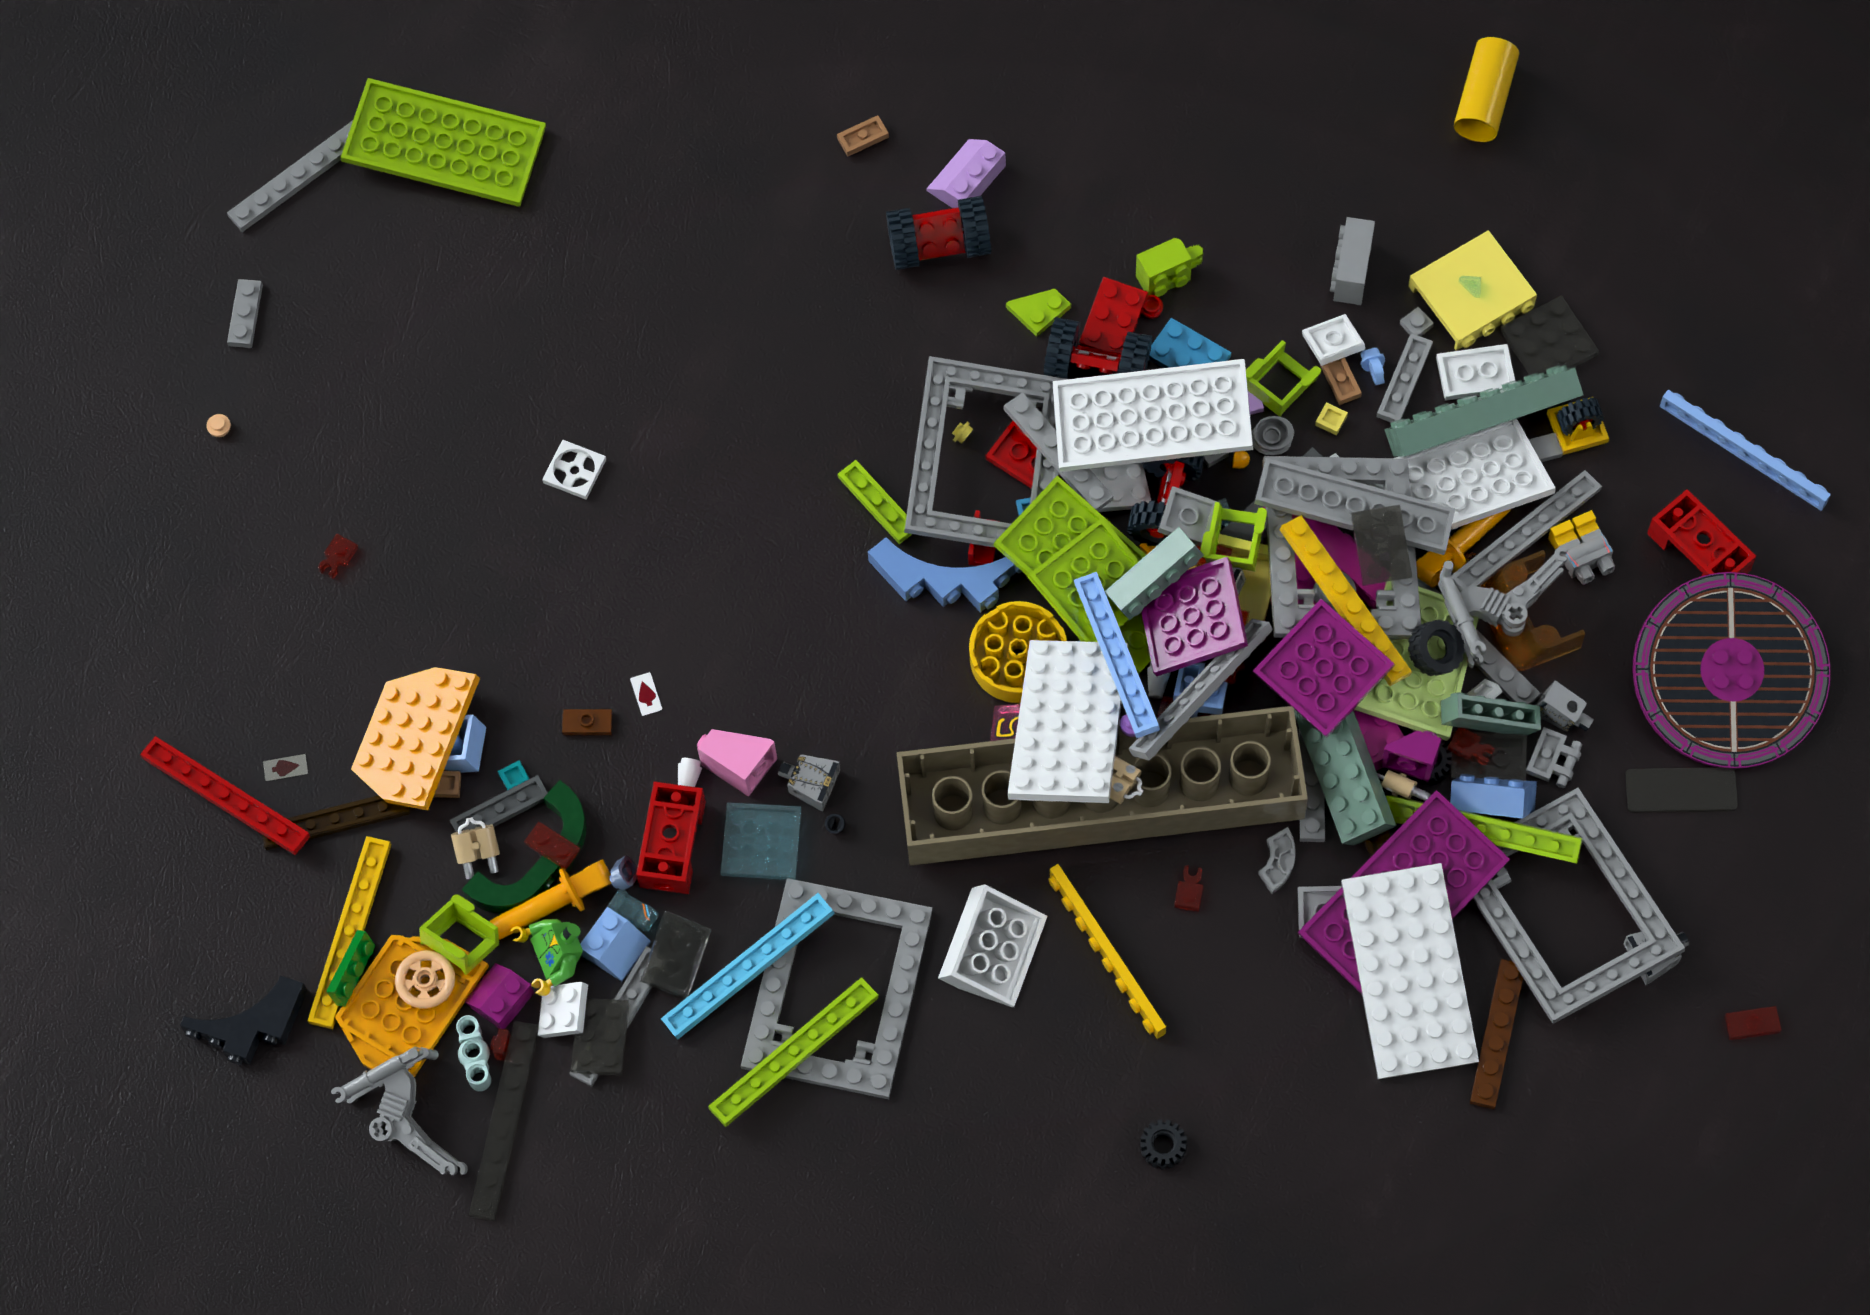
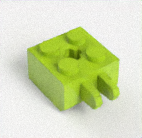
(1167, 266)

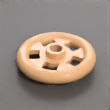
(413, 963)

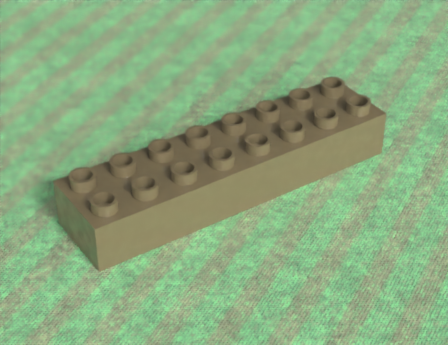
(1205, 778)

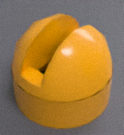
(1240, 459)

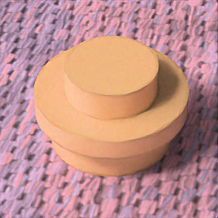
(218, 425)

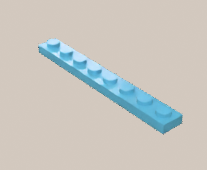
(747, 966)

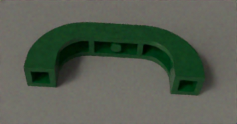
(544, 873)

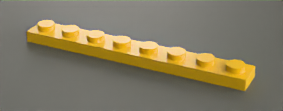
(1341, 593)
(353, 918)
(1111, 960)

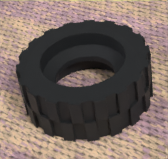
(1453, 644)

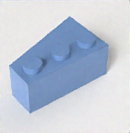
(1493, 796)

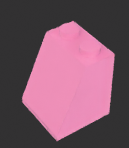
(737, 758)

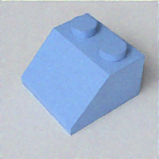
(467, 747)
(614, 944)

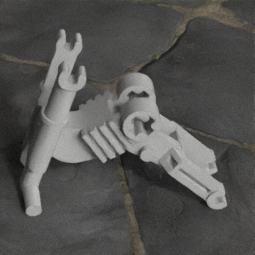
(1494, 606)
(397, 1107)

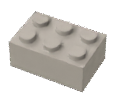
(1352, 260)

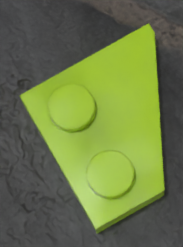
(1039, 310)

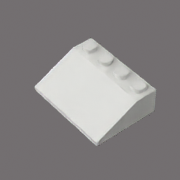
(992, 946)

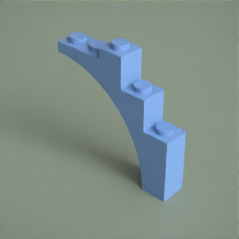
(945, 584)

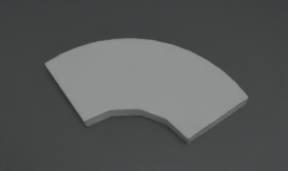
(1280, 861)

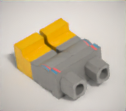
(1585, 547)

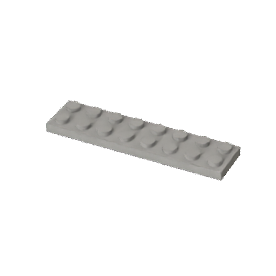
(1334, 498)

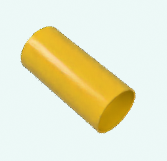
(1486, 89)

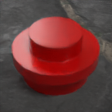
(1153, 307)

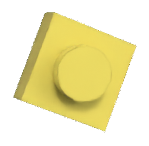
(1331, 419)

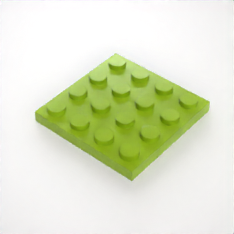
(1092, 551)

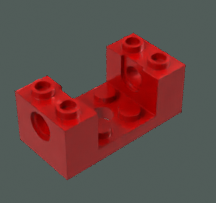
(1688, 518)
(667, 861)

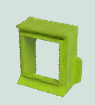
(1260, 367)
(1211, 537)
(462, 911)

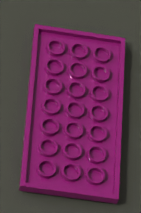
(1428, 837)

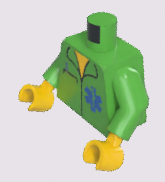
(555, 948)

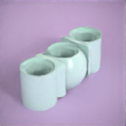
(469, 1042)

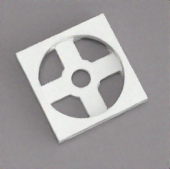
(582, 453)

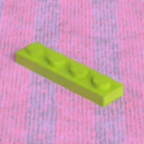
(875, 500)

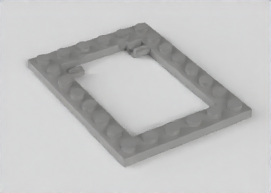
(962, 377)
(1395, 620)
(1662, 943)
(857, 1075)

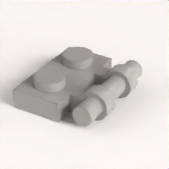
(1547, 753)

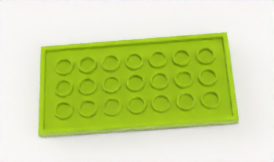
(443, 142)
(1051, 524)

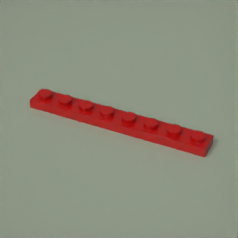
(225, 795)

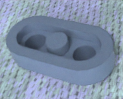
(623, 873)

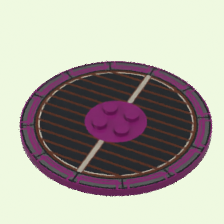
(1731, 670)

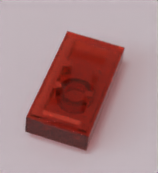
(1753, 1023)

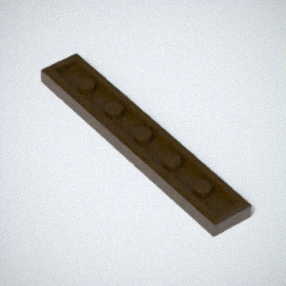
(344, 817)

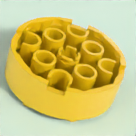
(1001, 633)

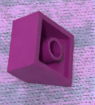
(1413, 754)
(500, 996)

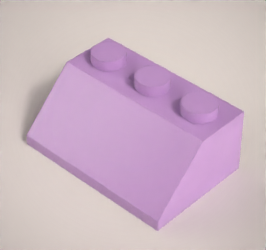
(968, 172)

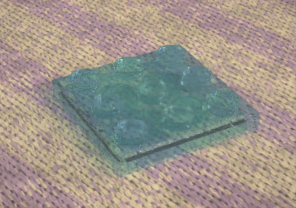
(761, 841)

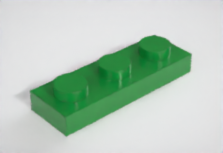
(351, 968)

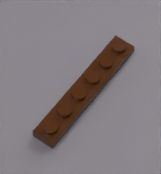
(1497, 1035)

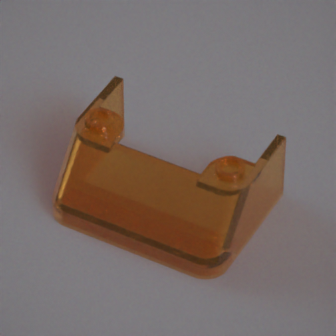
(1533, 644)

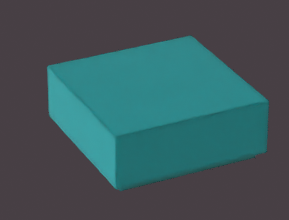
(513, 775)

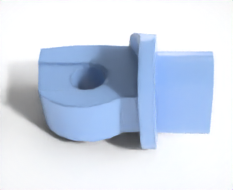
(1373, 362)

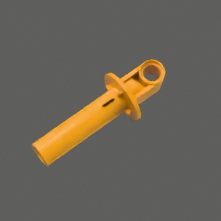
(1460, 542)
(569, 891)

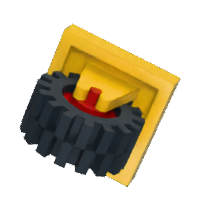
(1578, 425)

